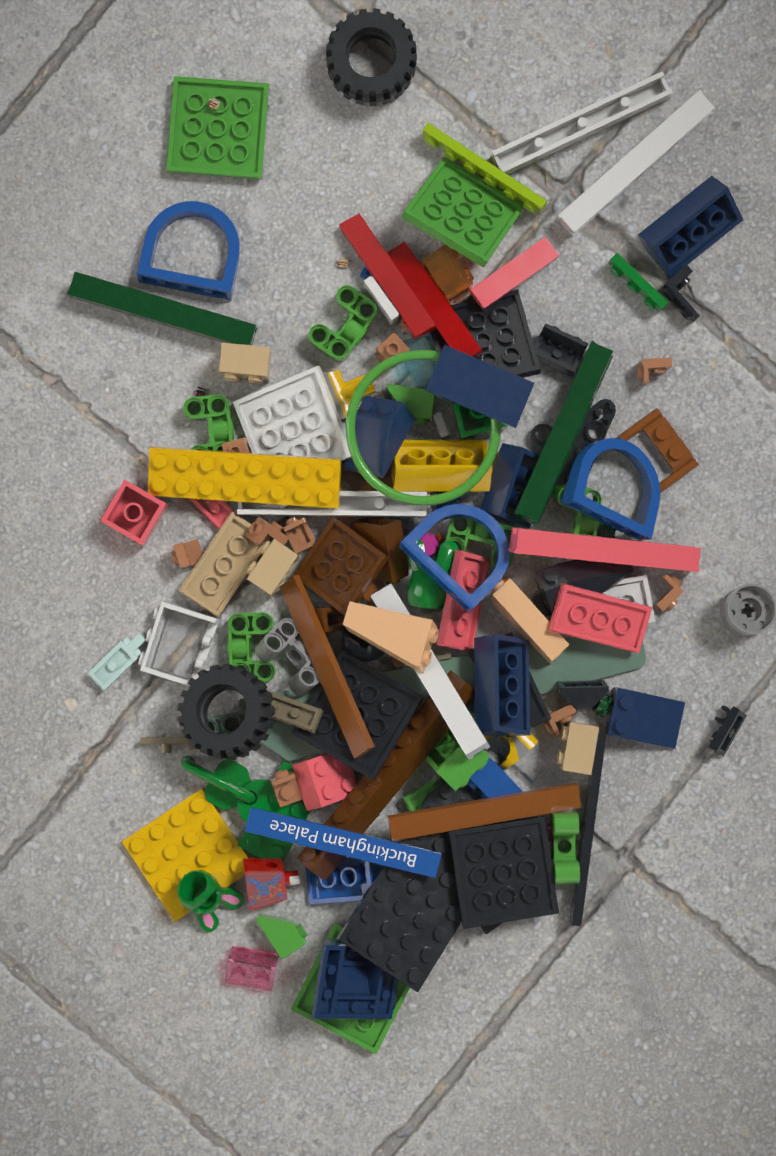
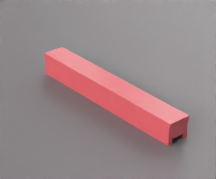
(604, 549)

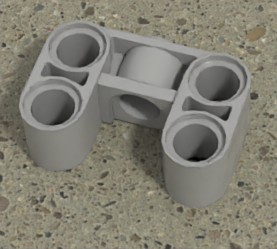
(294, 650)

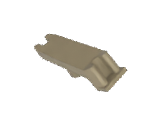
(166, 742)

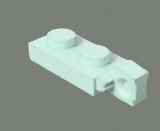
(116, 661)

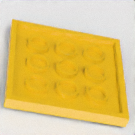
(184, 841)

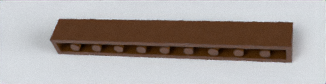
(371, 797)

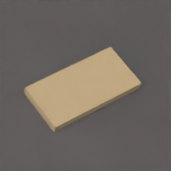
(222, 566)

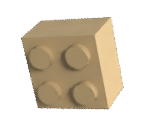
(245, 363)
(272, 567)
(577, 747)

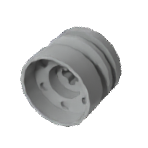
(752, 597)

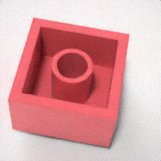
(134, 513)
(323, 780)

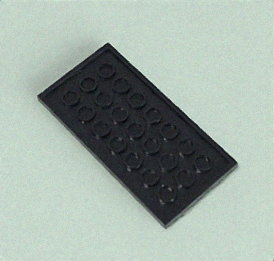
(408, 915)

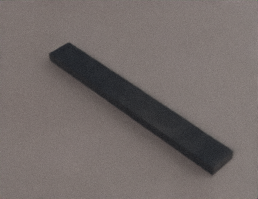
(587, 832)

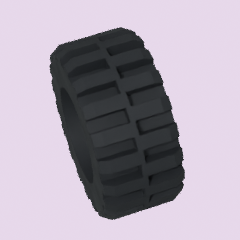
(367, 26)
(196, 705)

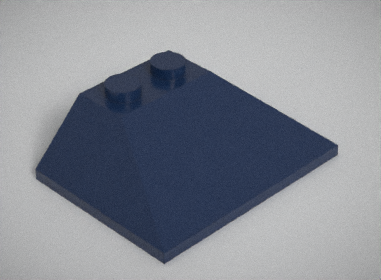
(351, 986)

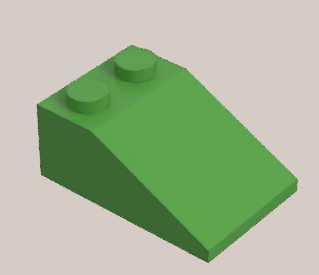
(452, 763)

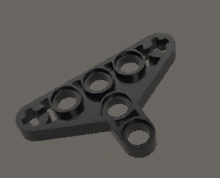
(583, 438)

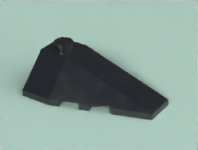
(581, 574)

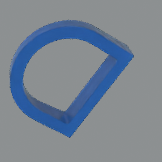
(185, 282)
(575, 488)
(446, 582)

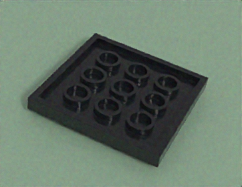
(500, 333)
(384, 707)
(503, 872)

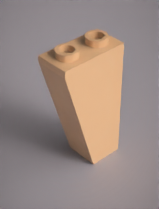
(527, 620)
(395, 633)

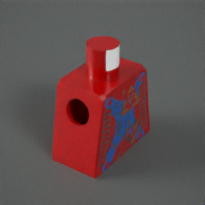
(267, 881)

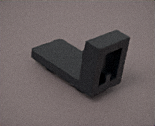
(680, 279)

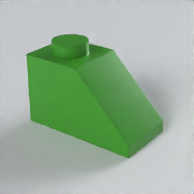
(416, 400)
(283, 933)

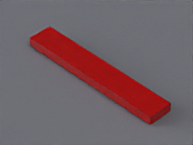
(387, 276)
(433, 301)

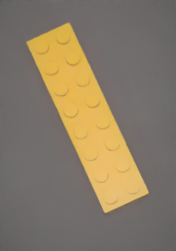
(244, 477)

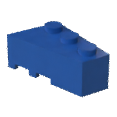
(493, 782)

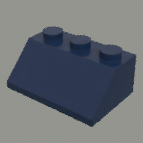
(508, 483)

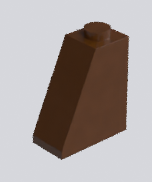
(386, 536)

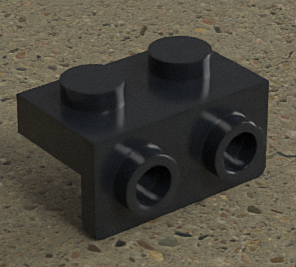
(559, 349)

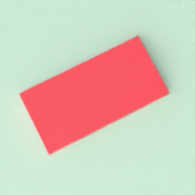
(600, 618)
(458, 626)

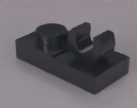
(722, 739)

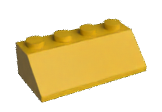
(438, 465)

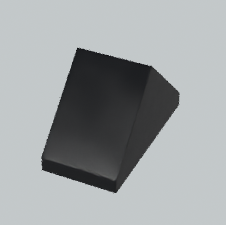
(583, 693)

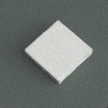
(381, 301)

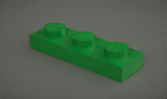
(637, 283)

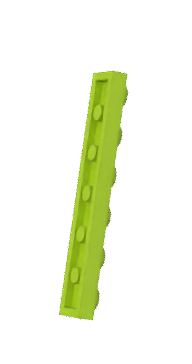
(491, 174)

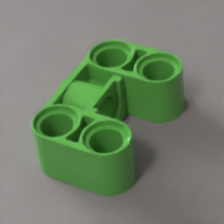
(352, 331)
(219, 424)
(581, 523)
(478, 533)
(241, 643)
(564, 863)

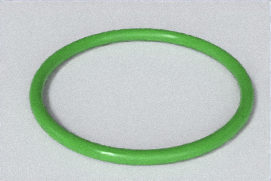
(365, 471)

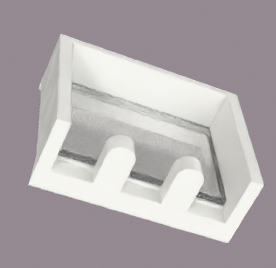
(178, 643)

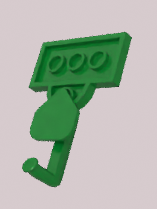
(232, 787)

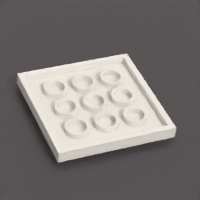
(294, 418)

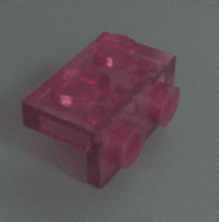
(251, 968)

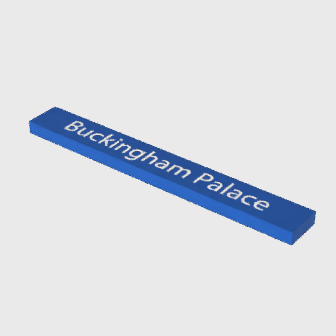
(343, 842)

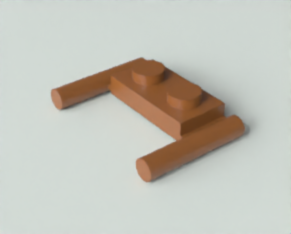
(667, 443)

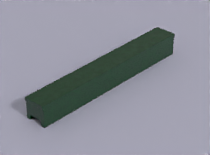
(161, 310)
(564, 434)

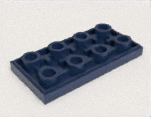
(479, 386)

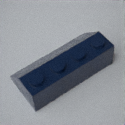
(691, 226)
(502, 685)

